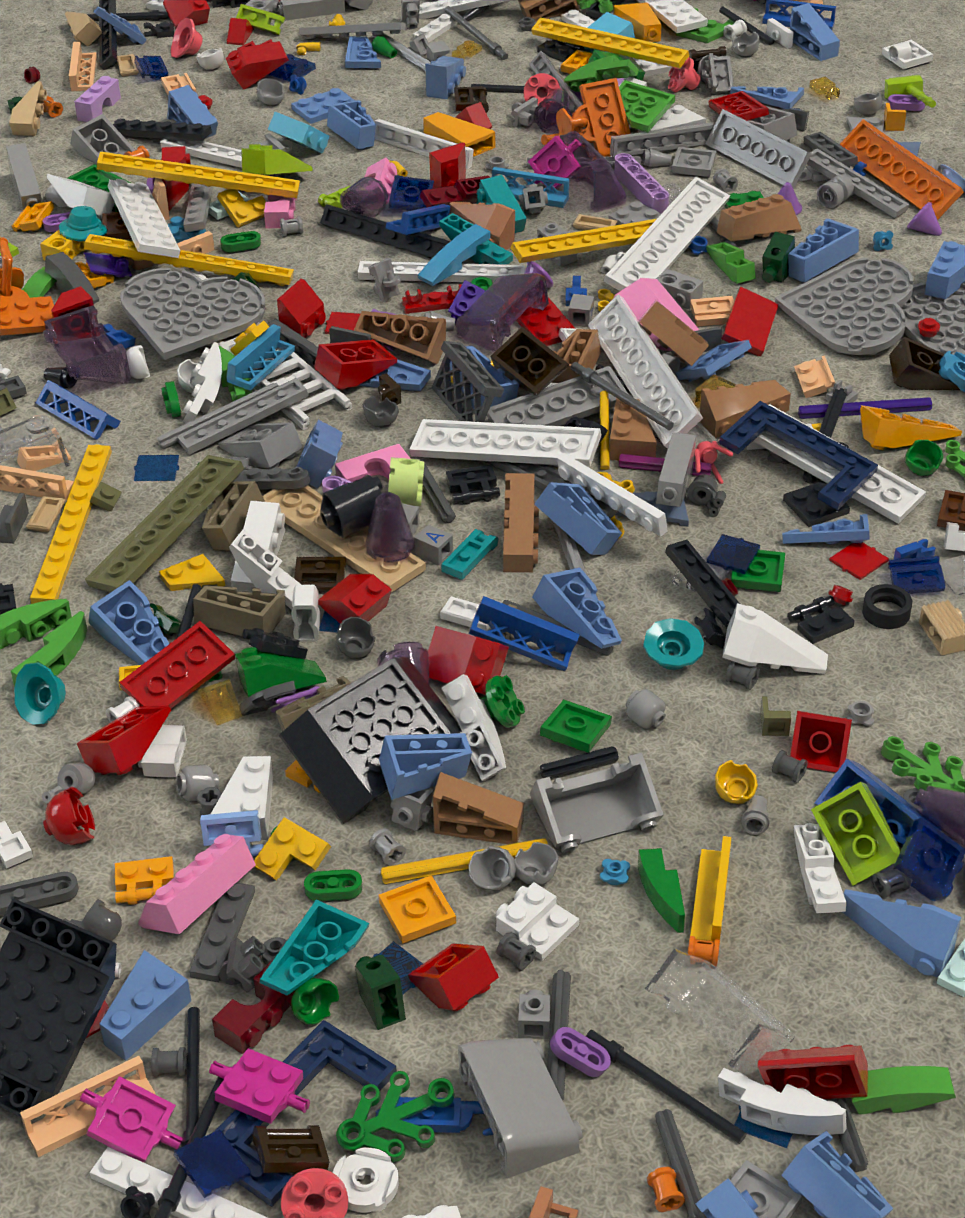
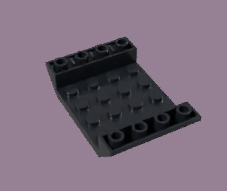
(344, 734)
(49, 999)

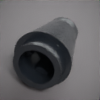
(59, 376)

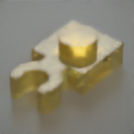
(468, 49)
(824, 86)

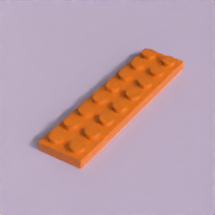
(901, 169)

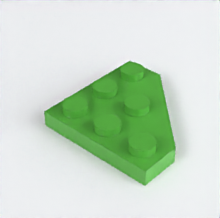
(644, 104)

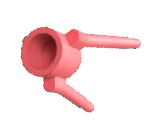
(707, 453)

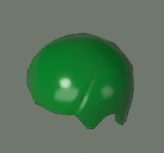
(923, 457)
(313, 999)

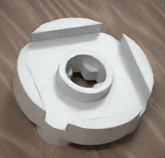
(383, 1175)

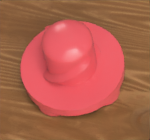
(684, 77)
(540, 86)
(314, 1195)

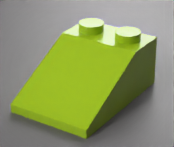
(266, 160)
(857, 832)

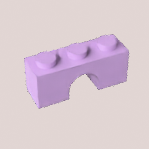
(102, 92)

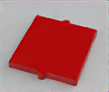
(342, 320)
(859, 559)

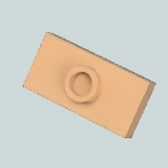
(201, 243)

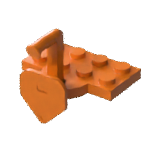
(601, 116)
(17, 310)

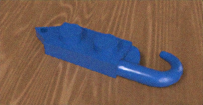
(446, 1119)

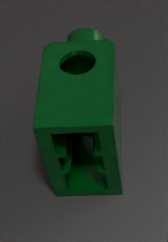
(776, 257)
(372, 976)

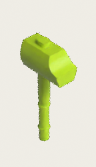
(908, 85)

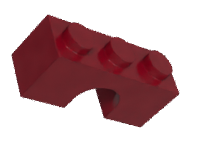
(242, 1024)

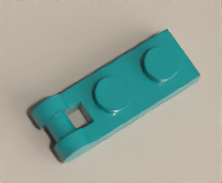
(469, 554)

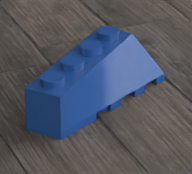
(896, 810)

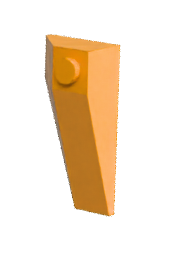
(891, 431)

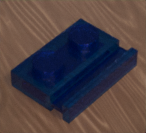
(151, 66)
(917, 574)

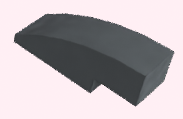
(68, 274)

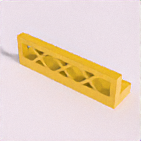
(711, 892)

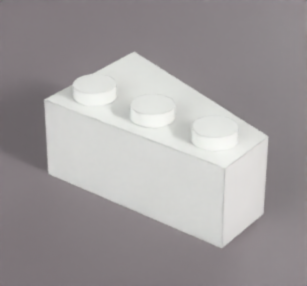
(677, 117)
(249, 790)

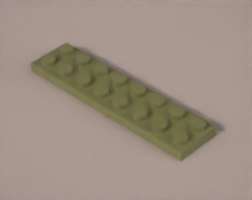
(165, 523)

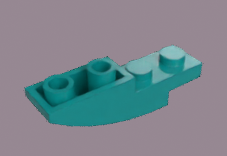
(486, 252)

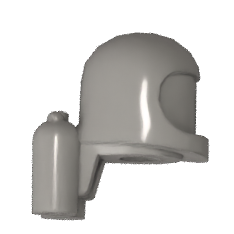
(72, 775)

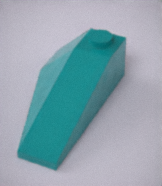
(314, 945)

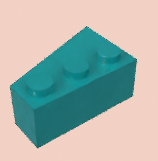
(497, 191)

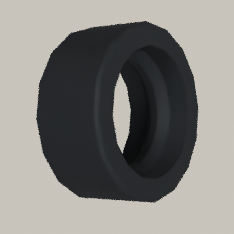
(883, 618)

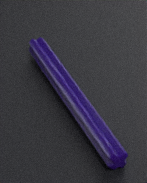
(853, 408)

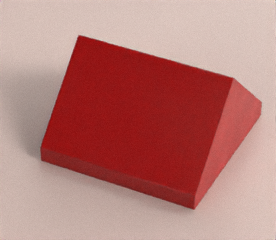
(821, 740)

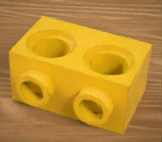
(57, 243)

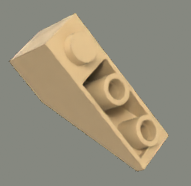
(83, 27)
(27, 112)

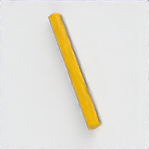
(604, 421)

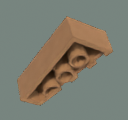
(520, 524)

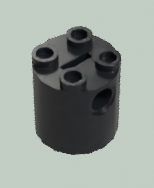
(350, 505)

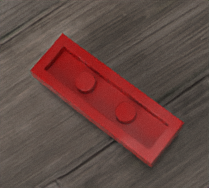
(429, 301)

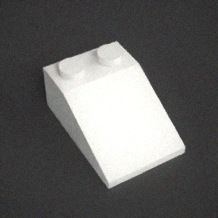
(80, 194)

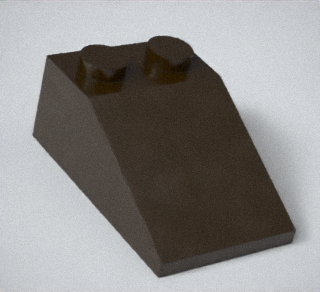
(528, 361)
(918, 367)

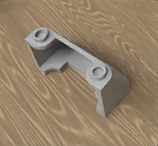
(597, 804)
(519, 1102)

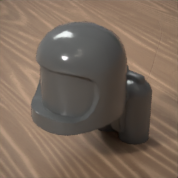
(704, 492)
(100, 921)

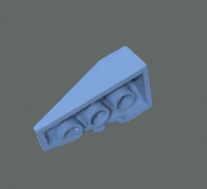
(573, 602)
(128, 623)
(917, 935)

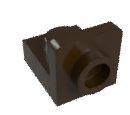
(389, 389)

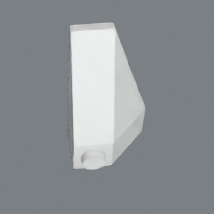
(758, 638)

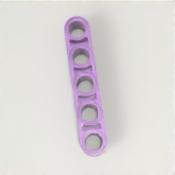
(641, 183)

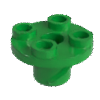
(502, 701)

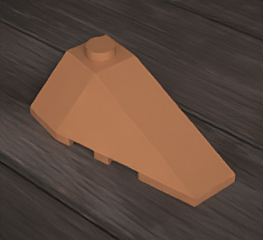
(494, 217)

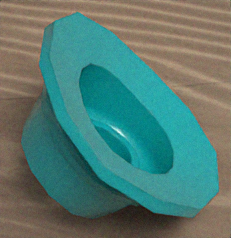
(81, 223)
(673, 637)
(38, 693)

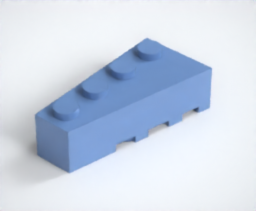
(823, 250)

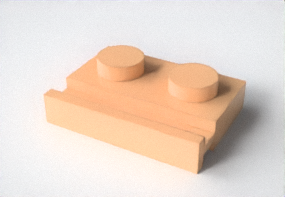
(175, 81)
(711, 310)
(814, 377)

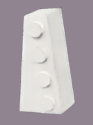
(265, 525)

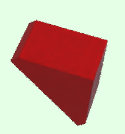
(239, 31)
(476, 115)

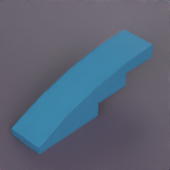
(451, 256)

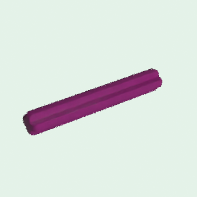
(654, 464)

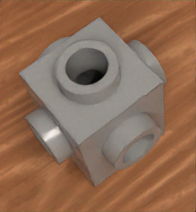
(536, 192)
(413, 809)

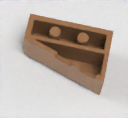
(547, 8)
(673, 333)
(579, 347)
(630, 433)
(475, 812)

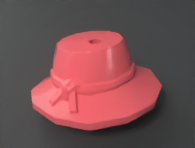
(186, 39)

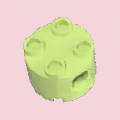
(407, 480)

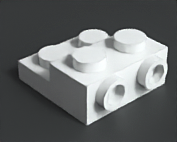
(536, 919)

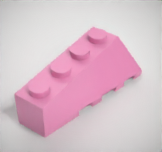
(198, 885)

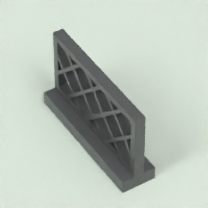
(473, 373)

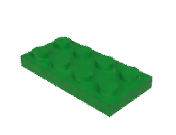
(96, 178)

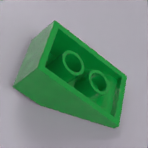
(264, 670)

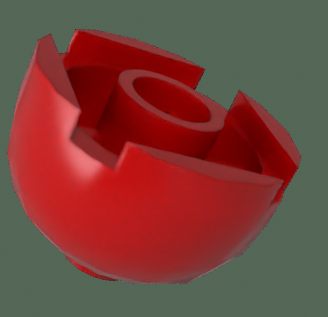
(67, 813)

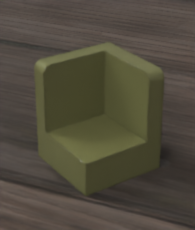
(774, 722)

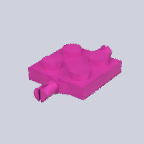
(556, 160)
(259, 1086)
(131, 1119)

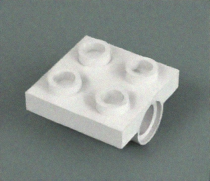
(907, 54)

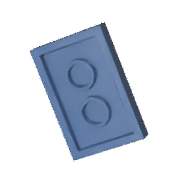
(316, 107)
(714, 360)

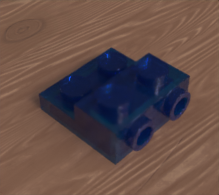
(296, 66)
(407, 191)
(930, 860)

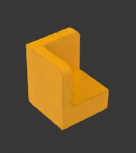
(894, 119)

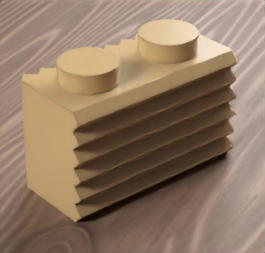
(944, 626)

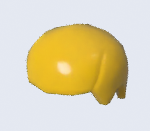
(735, 782)

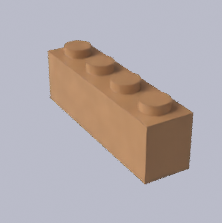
(758, 219)
(410, 334)
(726, 406)

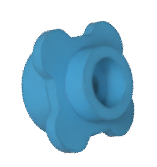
(879, 236)
(615, 877)

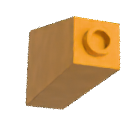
(643, 19)
(459, 131)

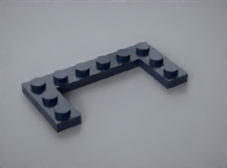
(853, 467)
(320, 1047)

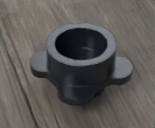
(129, 1204)

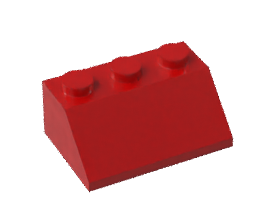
(821, 1071)

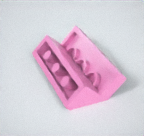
(641, 296)

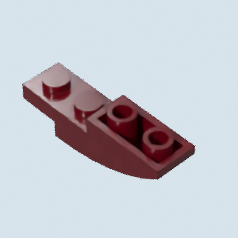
(463, 191)

